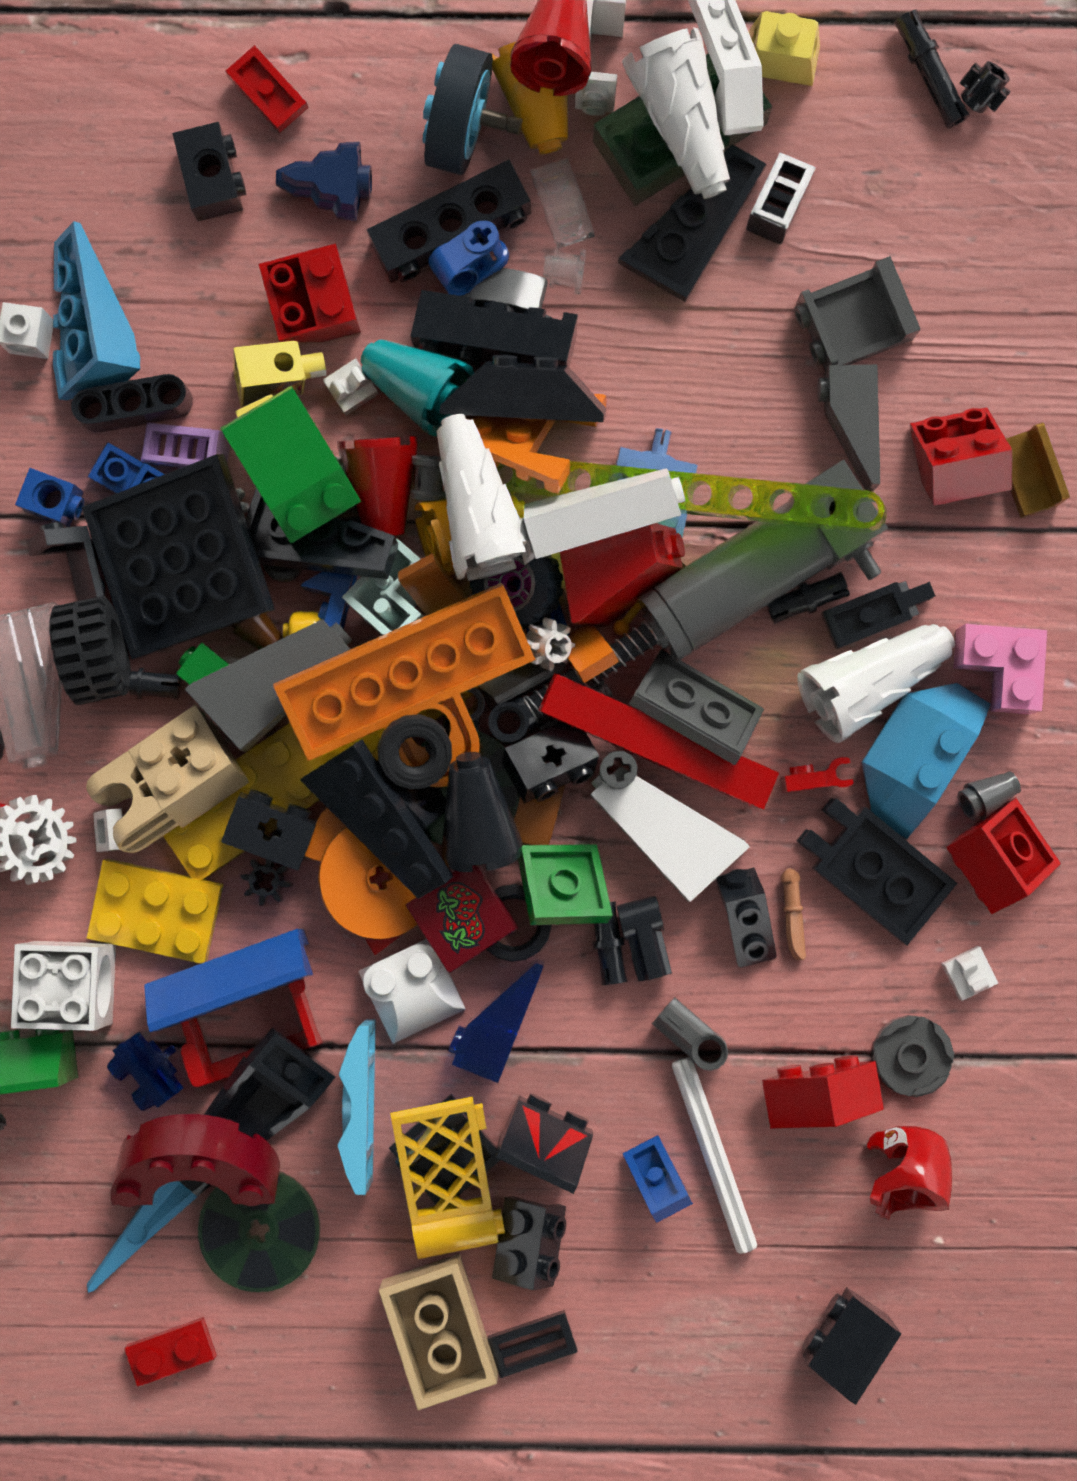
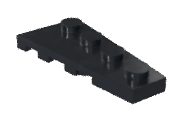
(687, 236)
(331, 548)
(372, 809)

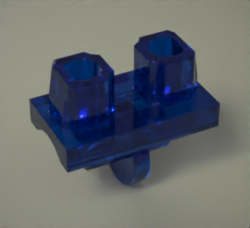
(149, 1068)

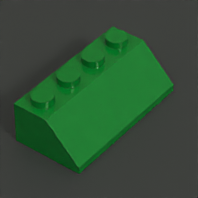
(36, 1060)

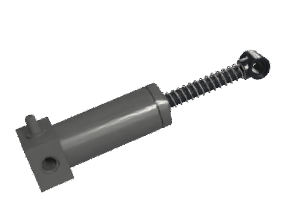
(726, 589)

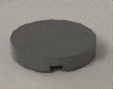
(912, 1055)

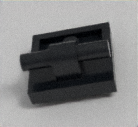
(439, 1143)

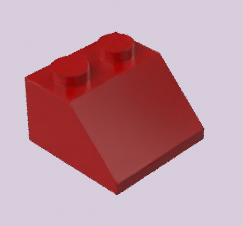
(1003, 856)

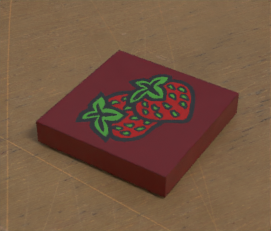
(462, 918)

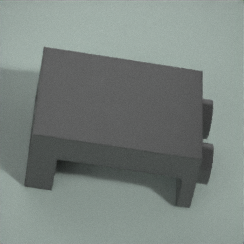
(857, 316)

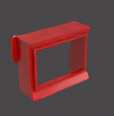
(197, 1056)

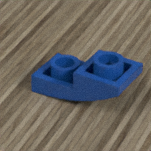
(120, 470)

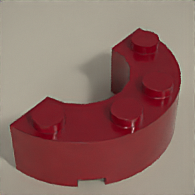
(195, 1150)

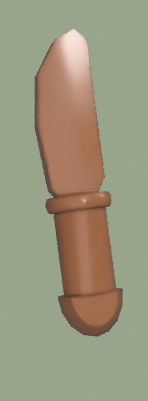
(794, 917)

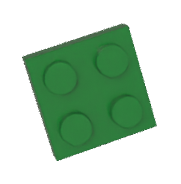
(564, 884)

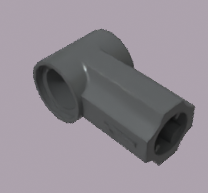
(689, 1032)

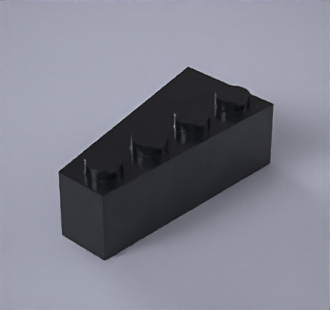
(476, 333)

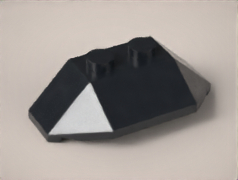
(525, 391)

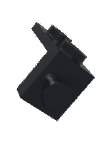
(80, 553)
(747, 916)

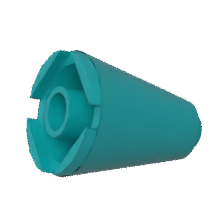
(414, 379)

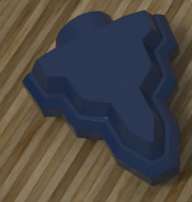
(331, 180)

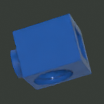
(37, 488)

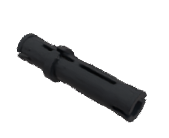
(925, 56)

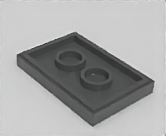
(697, 707)

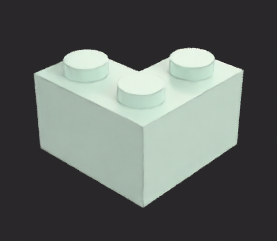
(385, 601)

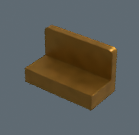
(1035, 472)

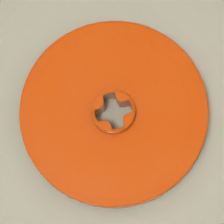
(356, 901)

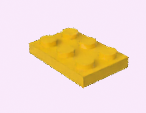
(154, 911)

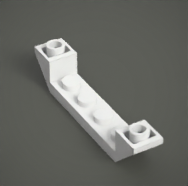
(736, 64)

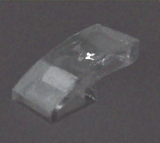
(562, 203)

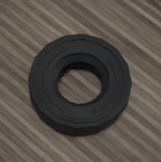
(422, 775)

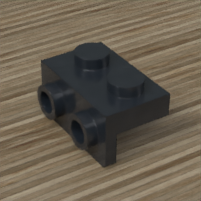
(531, 1243)

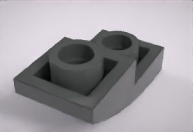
(511, 287)

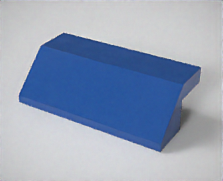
(227, 980)

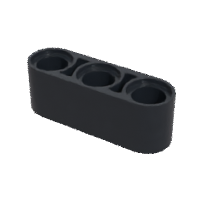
(114, 398)

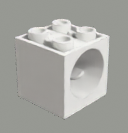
(63, 985)

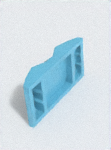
(358, 1100)

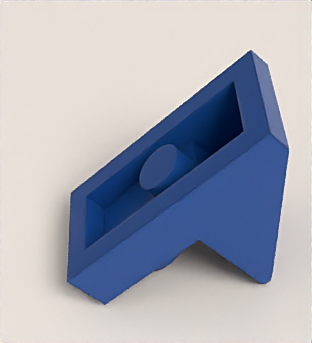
(333, 586)
(657, 1179)

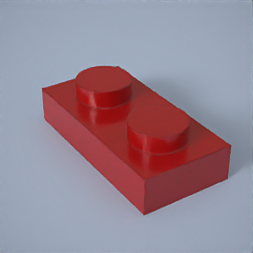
(266, 89)
(170, 1351)

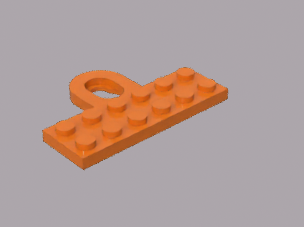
(407, 673)

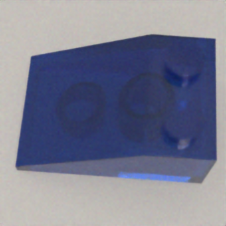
(493, 1029)

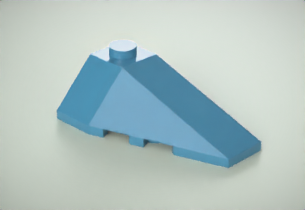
(94, 331)

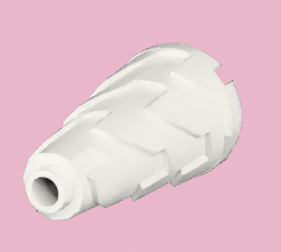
(682, 106)
(479, 507)
(859, 684)

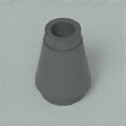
(987, 795)

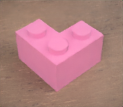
(1014, 658)

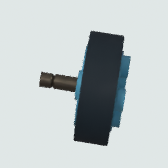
(460, 109)

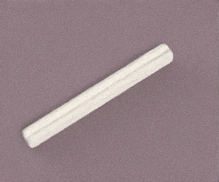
(714, 1155)

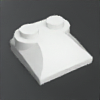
(411, 990)

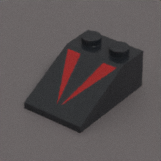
(545, 1142)

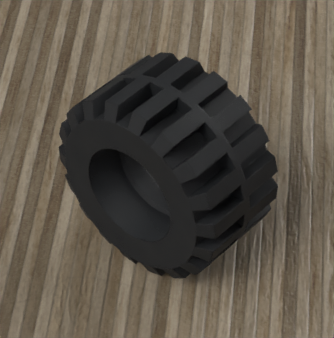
(89, 650)

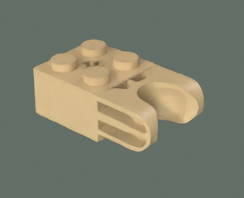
(170, 777)

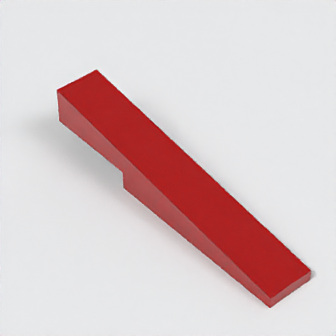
(655, 742)

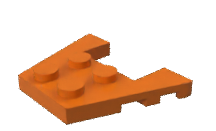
(516, 446)

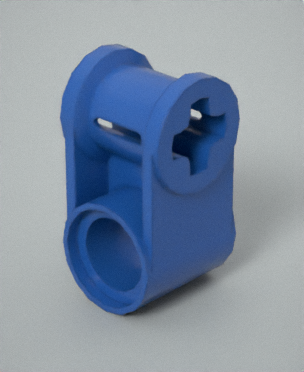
(466, 261)

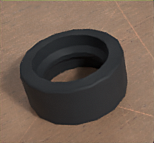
(531, 947)

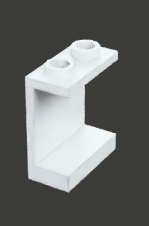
(604, 18)

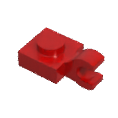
(805, 778)

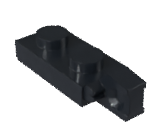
(874, 612)

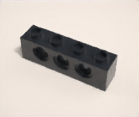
(460, 202)

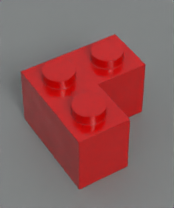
(824, 1095)

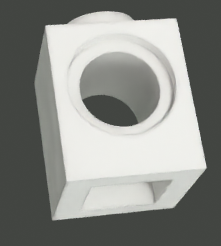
(25, 330)

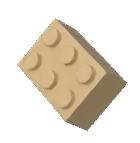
(438, 1331)

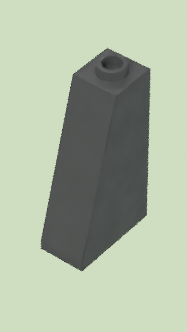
(243, 694)

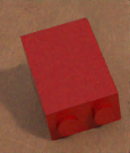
(612, 572)

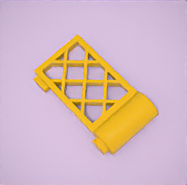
(461, 1222)

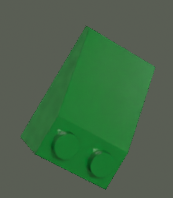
(290, 464)

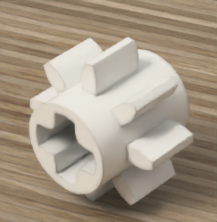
(549, 643)

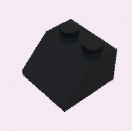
(850, 1344)

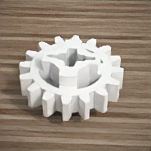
(46, 833)

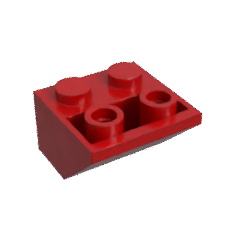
(310, 296)
(962, 456)

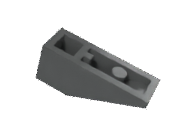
(853, 413)

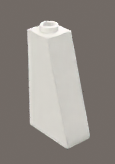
(601, 511)
(670, 834)

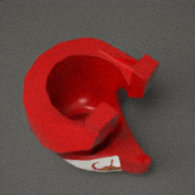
(921, 1178)

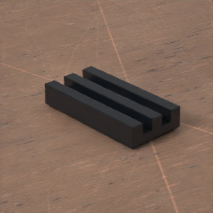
(528, 1328)

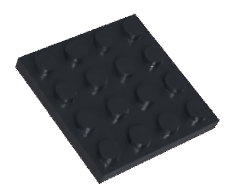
(178, 557)

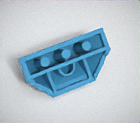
(920, 753)

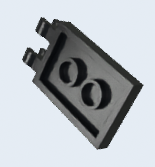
(879, 871)

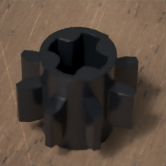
(985, 87)
(255, 878)

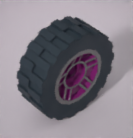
(538, 591)

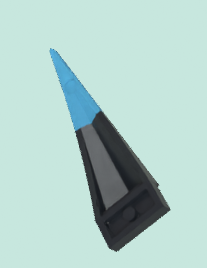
(263, 1097)

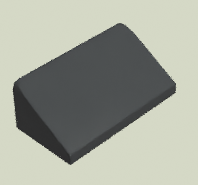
(517, 683)

